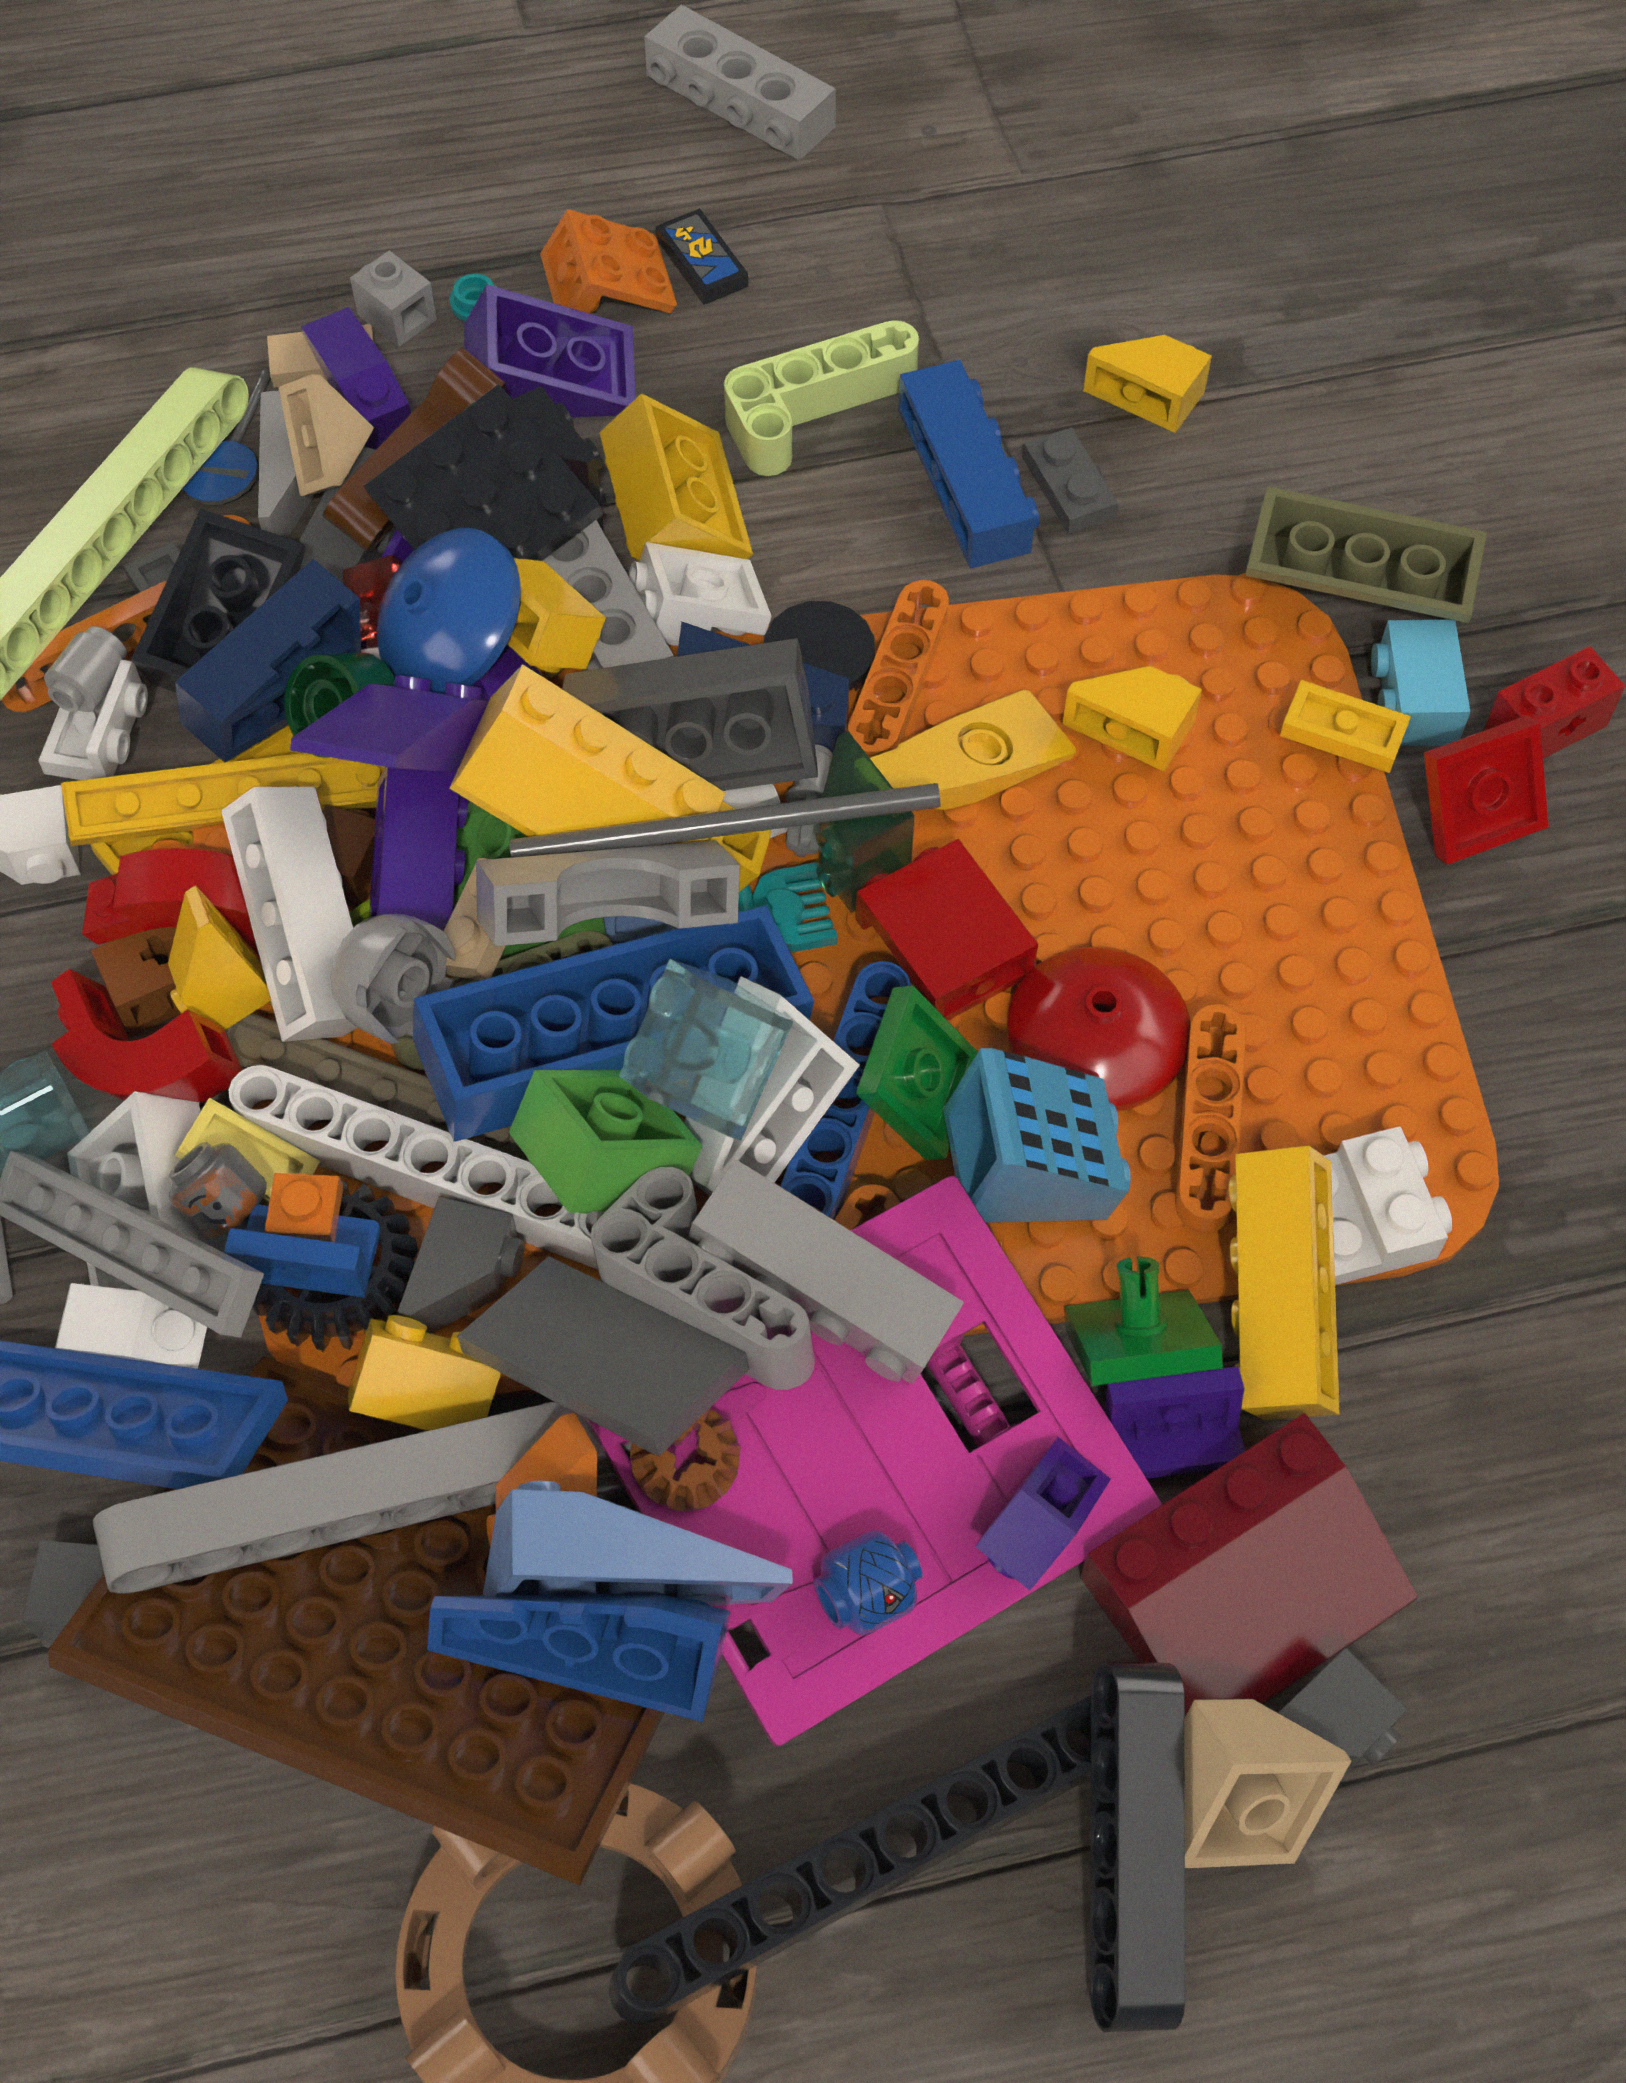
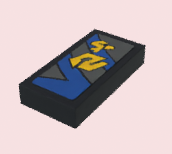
(702, 256)

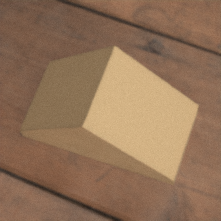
(322, 433)

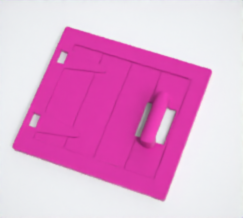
(883, 1457)

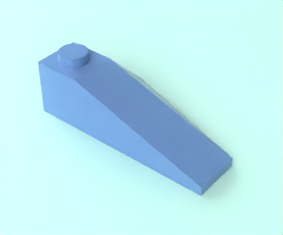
(586, 1545)

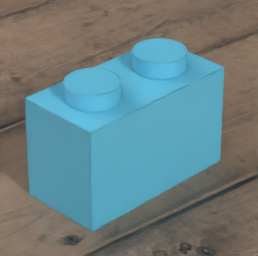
(1423, 679)

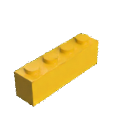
(1285, 1283)

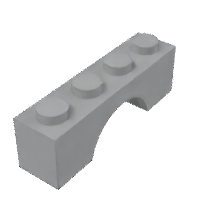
(544, 894)

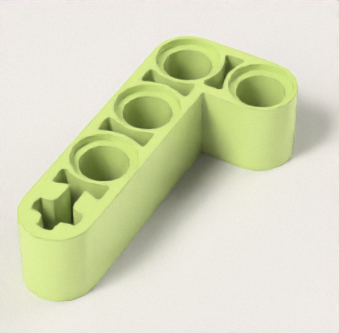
(811, 383)

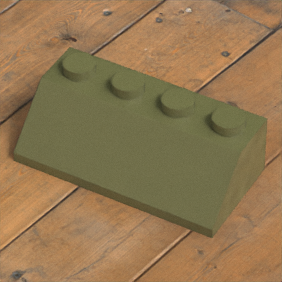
(1367, 554)

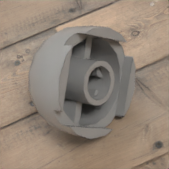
(384, 968)

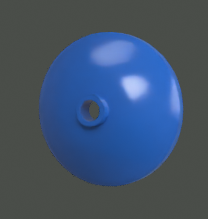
(449, 609)

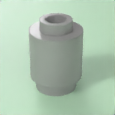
(85, 670)

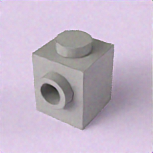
(393, 298)

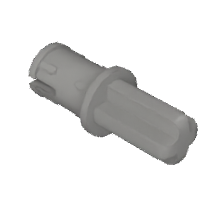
(803, 838)

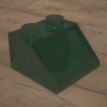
(859, 847)

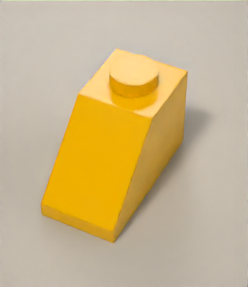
(1149, 378)
(1135, 712)
(214, 965)

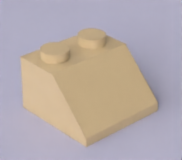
(1253, 1784)

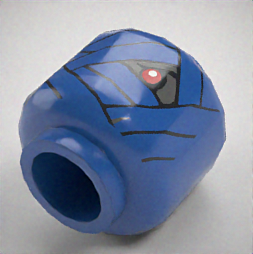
(868, 1582)

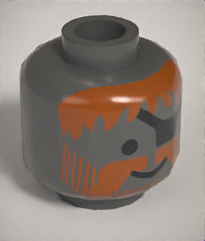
(216, 1188)

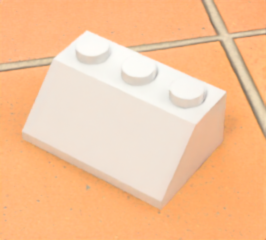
(132, 1160)

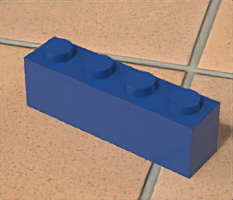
(967, 463)

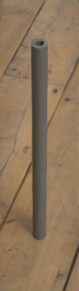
(731, 822)

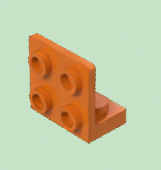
(608, 259)

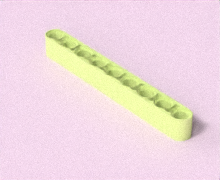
(112, 512)

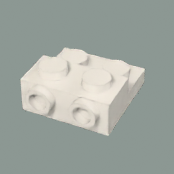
(699, 590)
(1383, 1206)

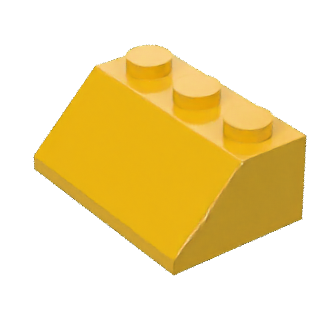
(672, 482)

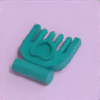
(788, 909)

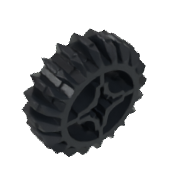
(320, 1312)

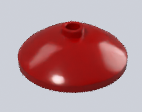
(1132, 1047)

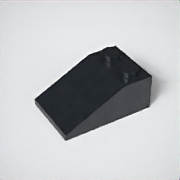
(213, 588)

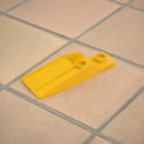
(979, 751)

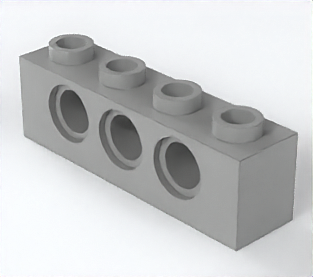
(740, 82)
(598, 575)

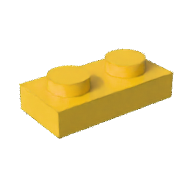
(1345, 726)

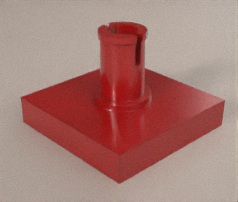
(1486, 789)

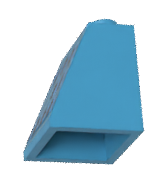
(1035, 1141)

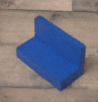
(309, 1263)

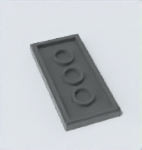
(604, 1354)

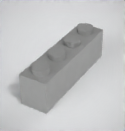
(833, 1274)

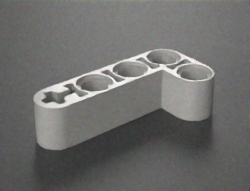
(647, 1255)

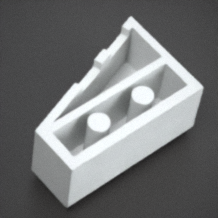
(795, 1098)

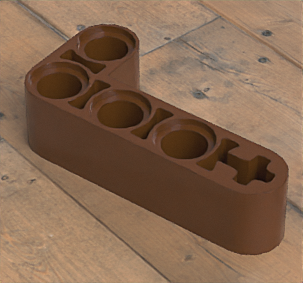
(453, 390)

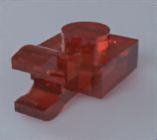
(369, 584)

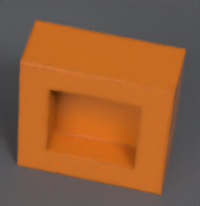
(304, 1206)

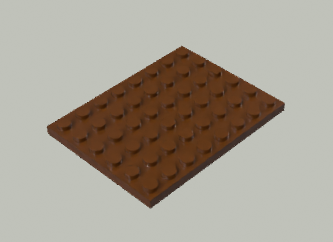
(333, 1672)

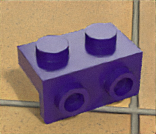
(1179, 1420)

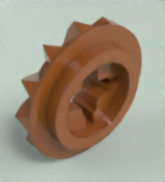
(700, 1483)

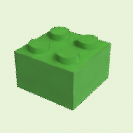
(597, 1136)

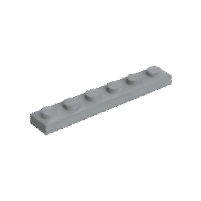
(129, 1244)

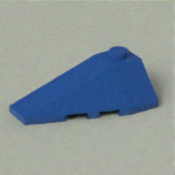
(613, 1645)

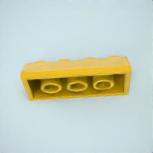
(564, 767)

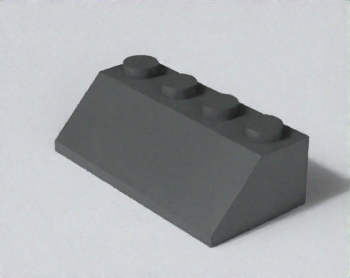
(722, 713)

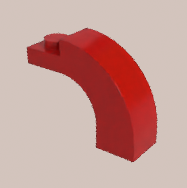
(151, 892)
(179, 1061)

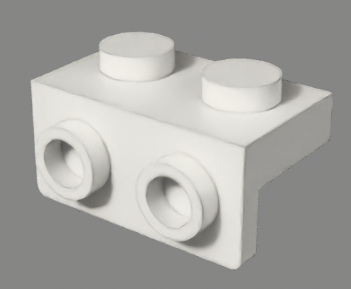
(96, 741)

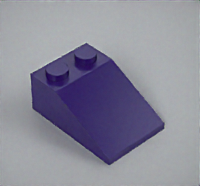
(566, 351)
(398, 726)

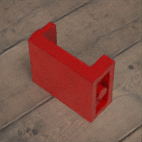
(948, 928)

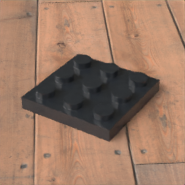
(488, 475)

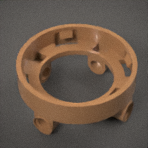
(676, 1845)

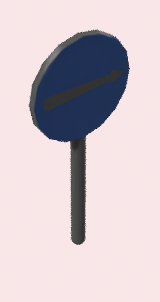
(232, 466)

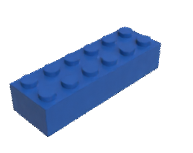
(575, 1013)

